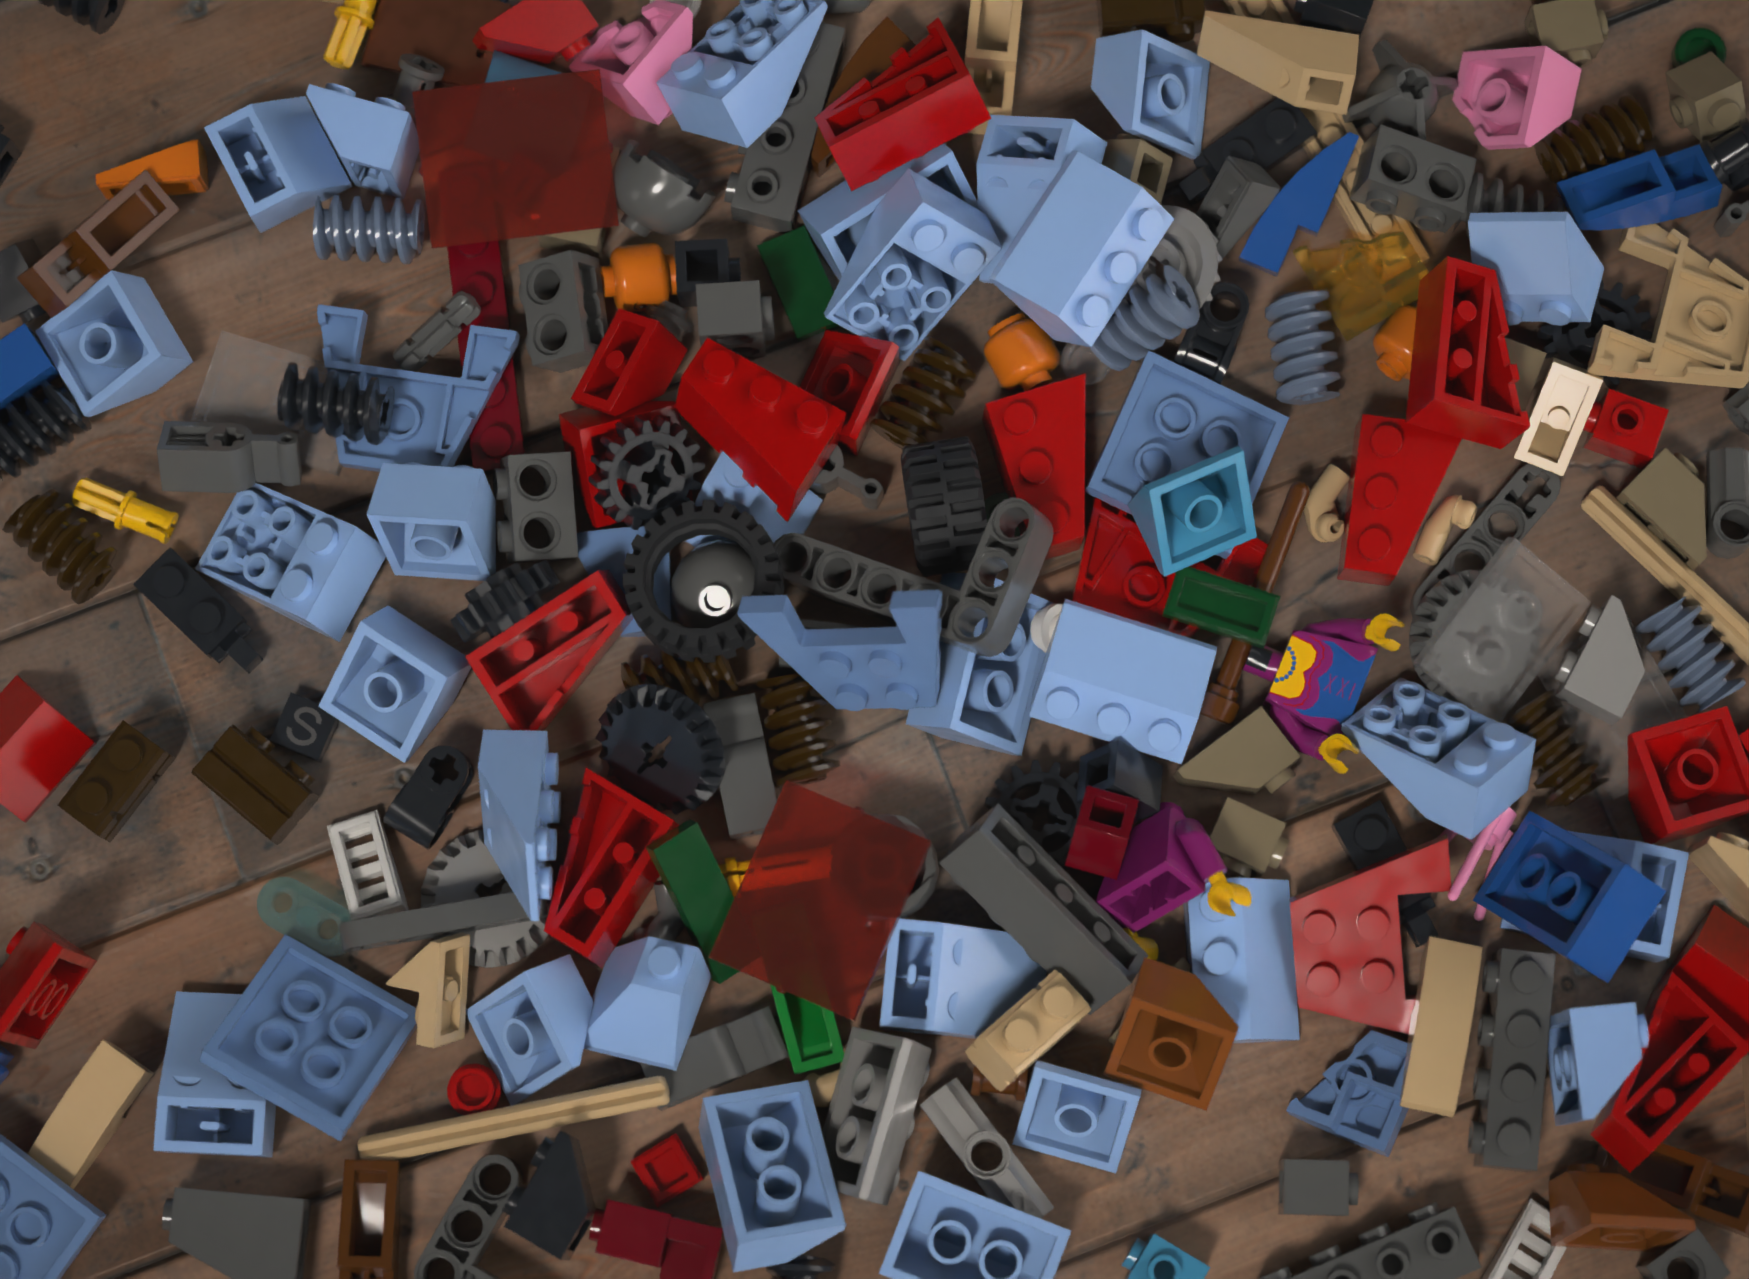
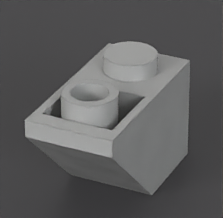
(1606, 666)

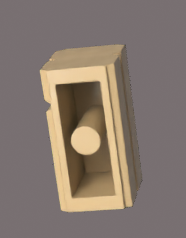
(1027, 1030)

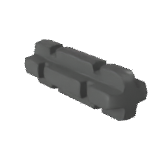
(437, 332)

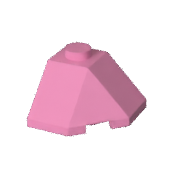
(638, 56)
(1515, 94)

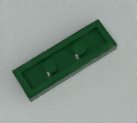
(695, 888)

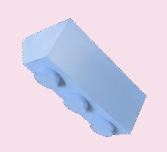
(841, 215)
(1081, 250)
(1122, 681)
(985, 697)
(1248, 959)
(1591, 1057)
(769, 1173)
(969, 1236)

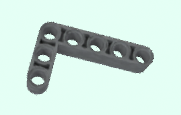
(959, 609)
(471, 1197)

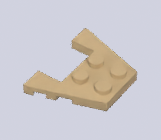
(1699, 322)

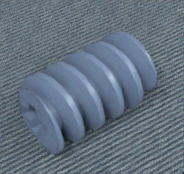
(368, 230)
(1147, 320)
(1300, 347)
(1690, 655)

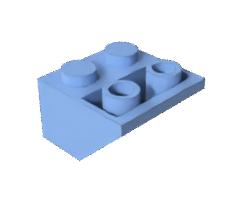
(371, 138)
(277, 159)

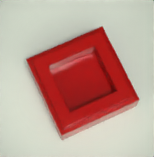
(667, 1170)

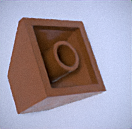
(1172, 1036)
(1610, 1213)

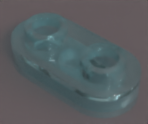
(304, 917)

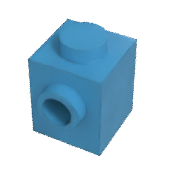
(1161, 1260)

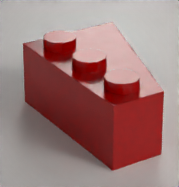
(903, 111)
(1461, 358)
(760, 422)
(1042, 455)
(1388, 494)
(551, 651)
(604, 869)
(1681, 1065)

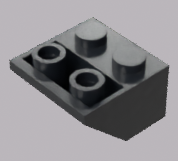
(557, 1201)

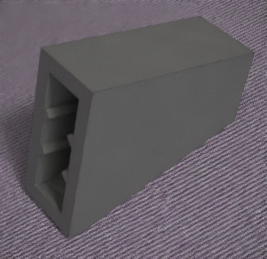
(240, 1232)

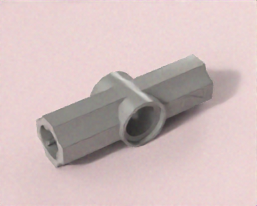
(965, 1127)

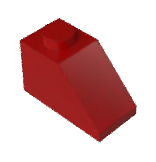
(539, 30)
(629, 365)

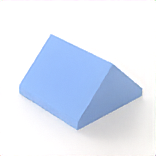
(1076, 1116)

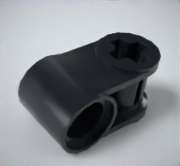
(1730, 156)
(1211, 342)
(424, 805)

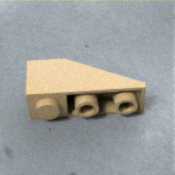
(1287, 60)

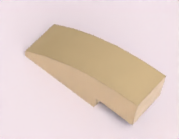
(993, 53)
(1440, 1026)
(89, 1113)

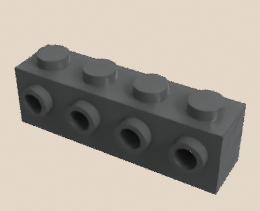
(779, 160)
(1043, 907)
(1513, 1060)
(1425, 1249)

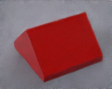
(854, 377)
(35, 748)
(1717, 967)

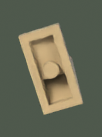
(1558, 416)
(442, 980)

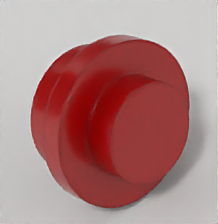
(473, 1089)

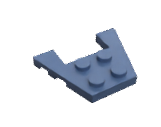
(430, 410)
(859, 665)

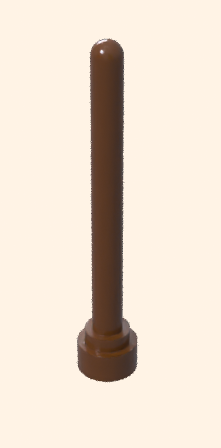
(1221, 697)

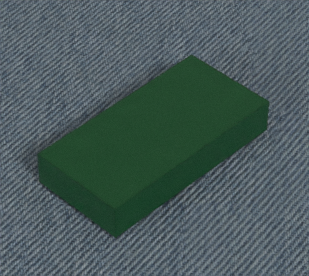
(798, 281)
(1221, 606)

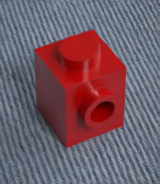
(1624, 428)

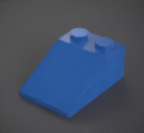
(1569, 896)

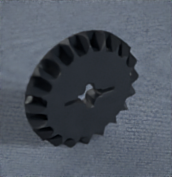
(692, 759)

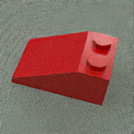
(38, 983)

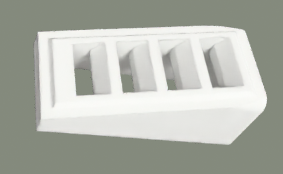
(385, 866)
(1509, 1253)

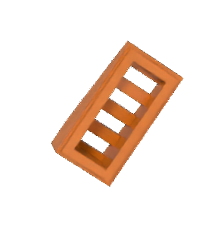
(175, 169)

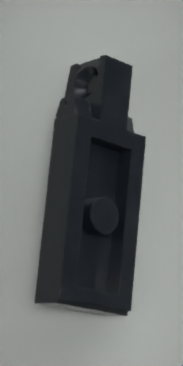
(1262, 139)
(198, 610)
(1372, 837)

